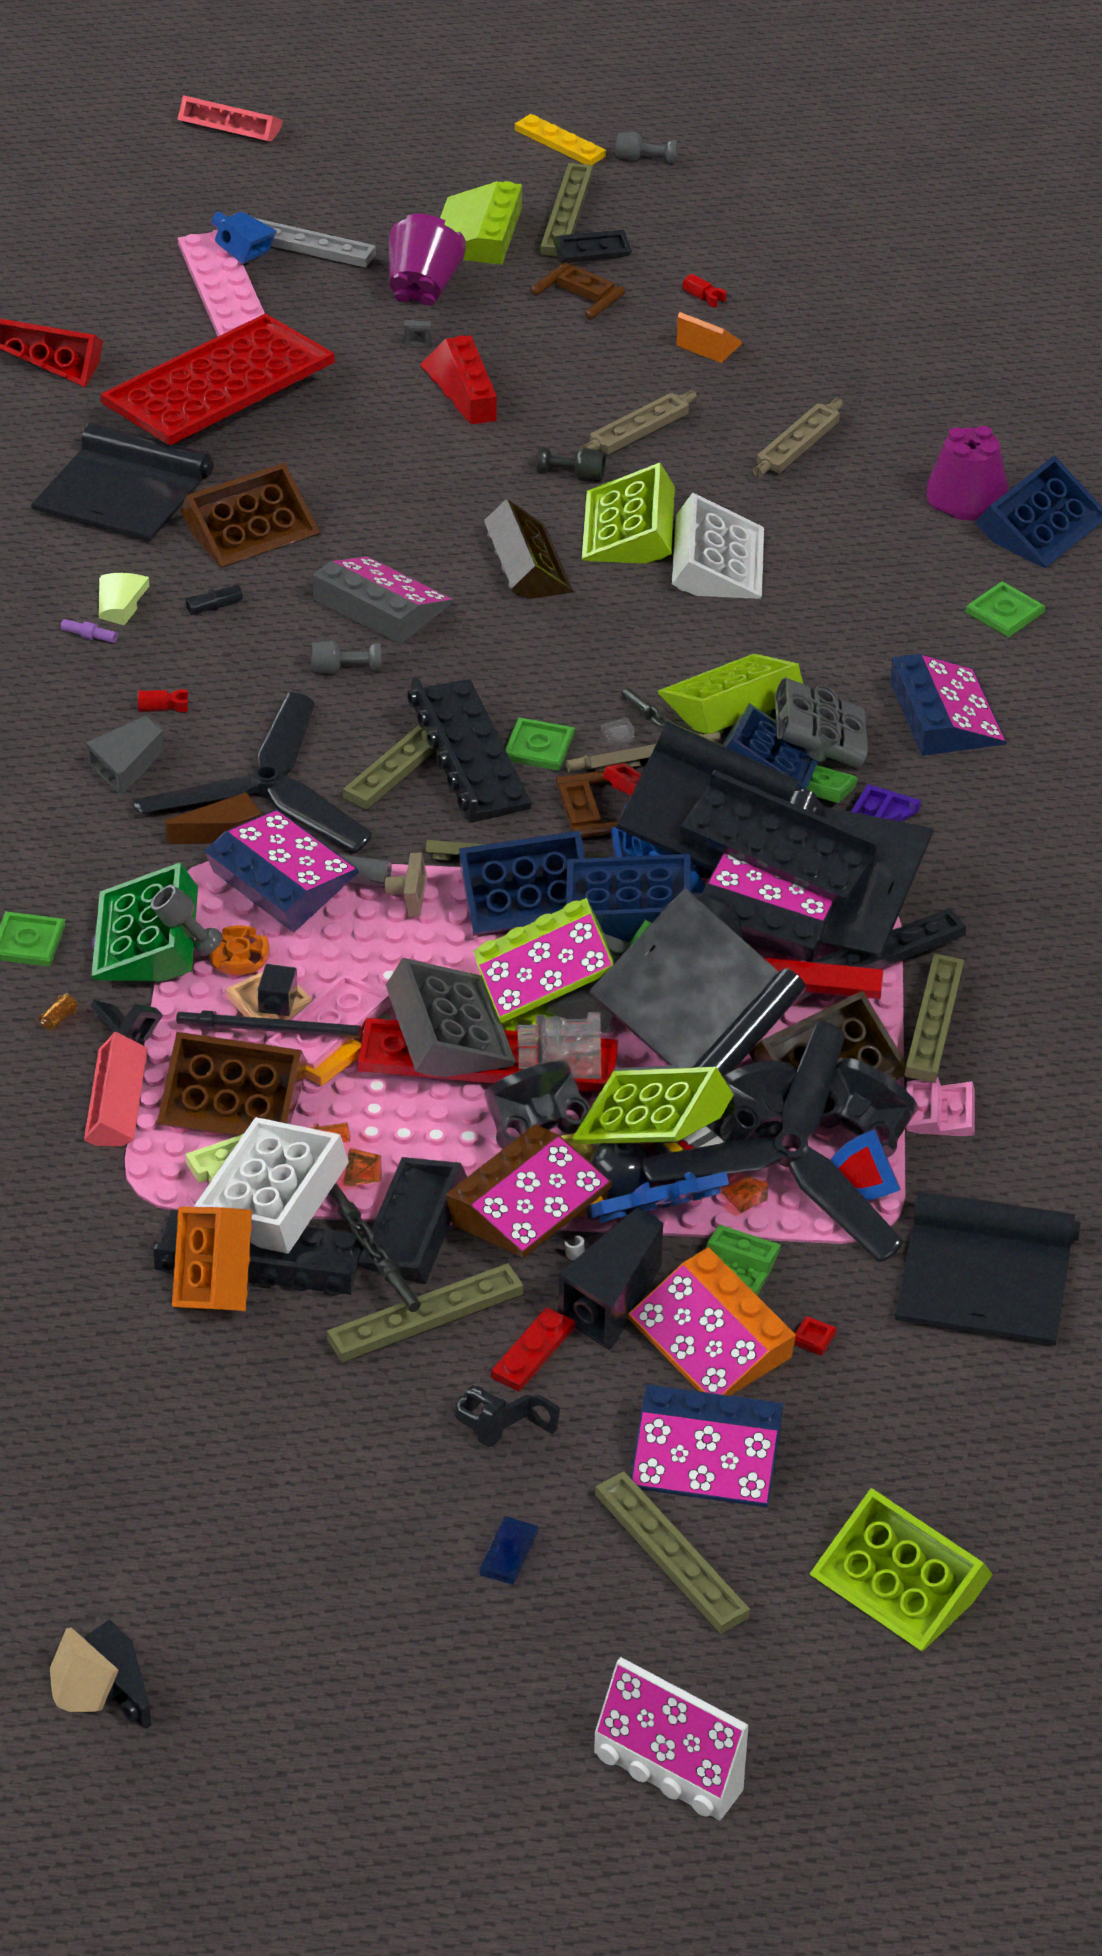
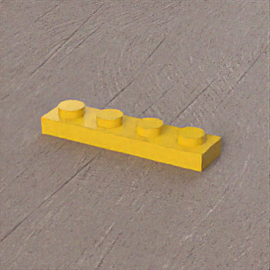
(560, 140)

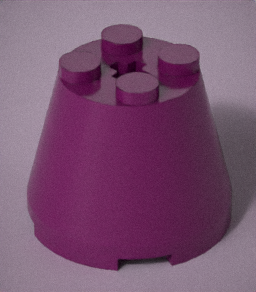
(423, 257)
(967, 473)

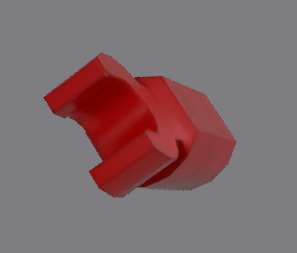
(703, 290)
(162, 701)

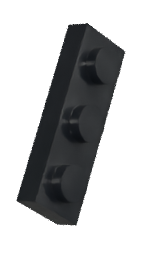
(592, 246)

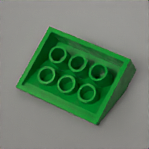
(133, 939)

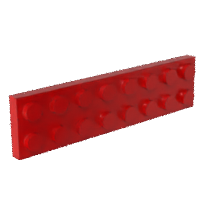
(386, 1052)

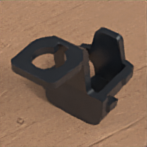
(497, 1415)

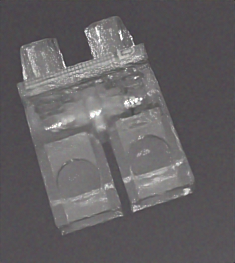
(563, 1040)

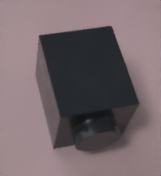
(277, 990)

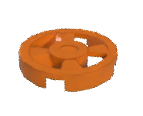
(239, 950)

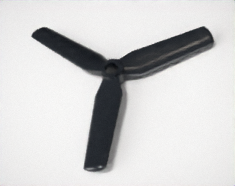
(271, 782)
(811, 1170)

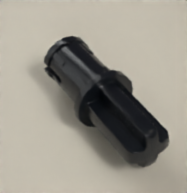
(214, 599)

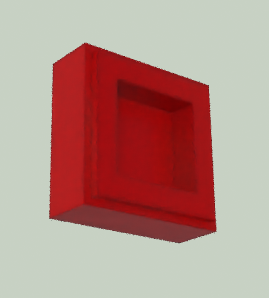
(814, 1335)

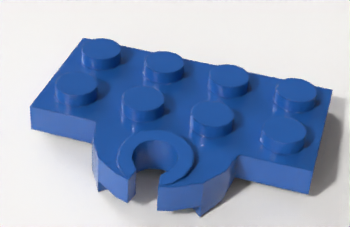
(664, 1195)

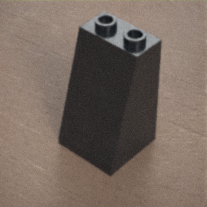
(612, 1277)

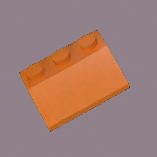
(212, 1258)

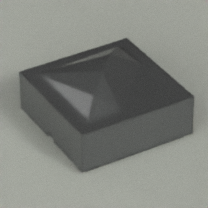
(417, 333)

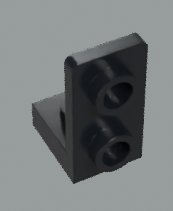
(136, 1026)

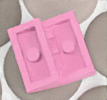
(943, 1108)

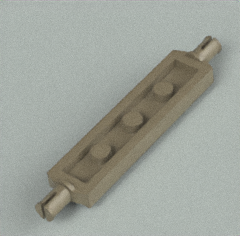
(640, 422)
(798, 438)
(630, 757)

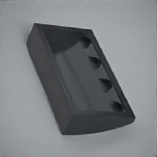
(415, 1216)

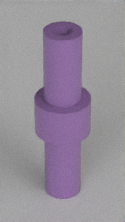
(89, 631)

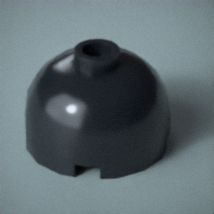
(621, 1165)

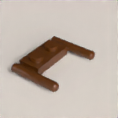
(583, 284)
(580, 804)

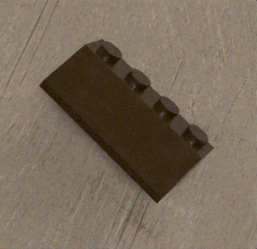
(526, 553)

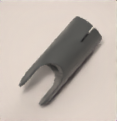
(371, 871)

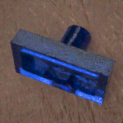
(509, 1550)

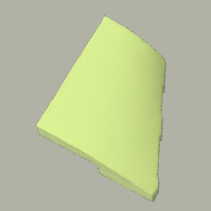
(120, 595)

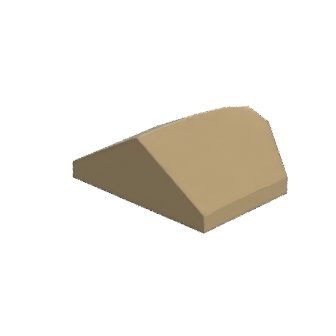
(80, 1675)

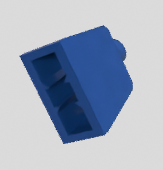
(242, 235)

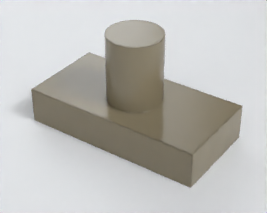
(410, 885)

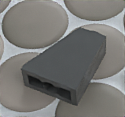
(126, 752)

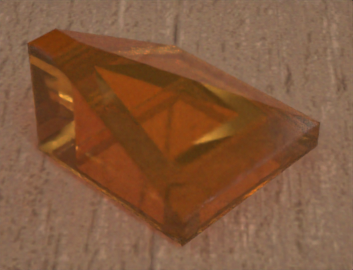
(362, 1168)
(746, 1193)

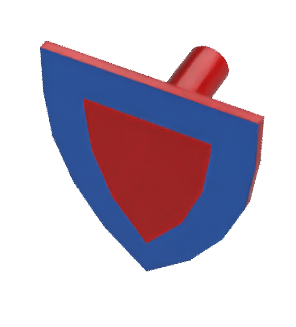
(867, 1166)

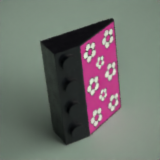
(772, 909)

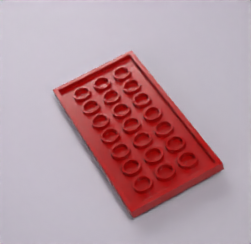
(217, 379)

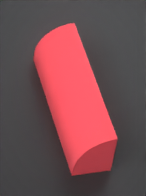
(229, 118)
(116, 1092)

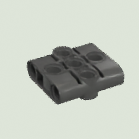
(821, 723)

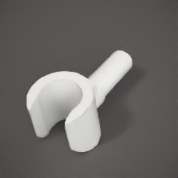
(574, 1252)

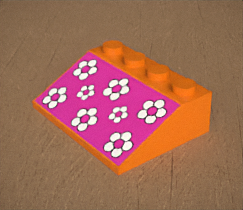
(713, 1326)

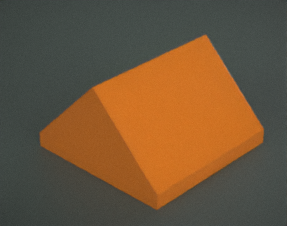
(705, 338)

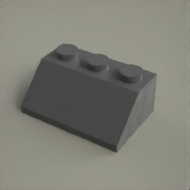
(579, 1002)

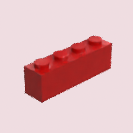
(57, 350)
(463, 378)

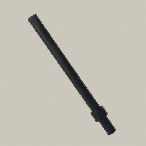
(211, 1020)

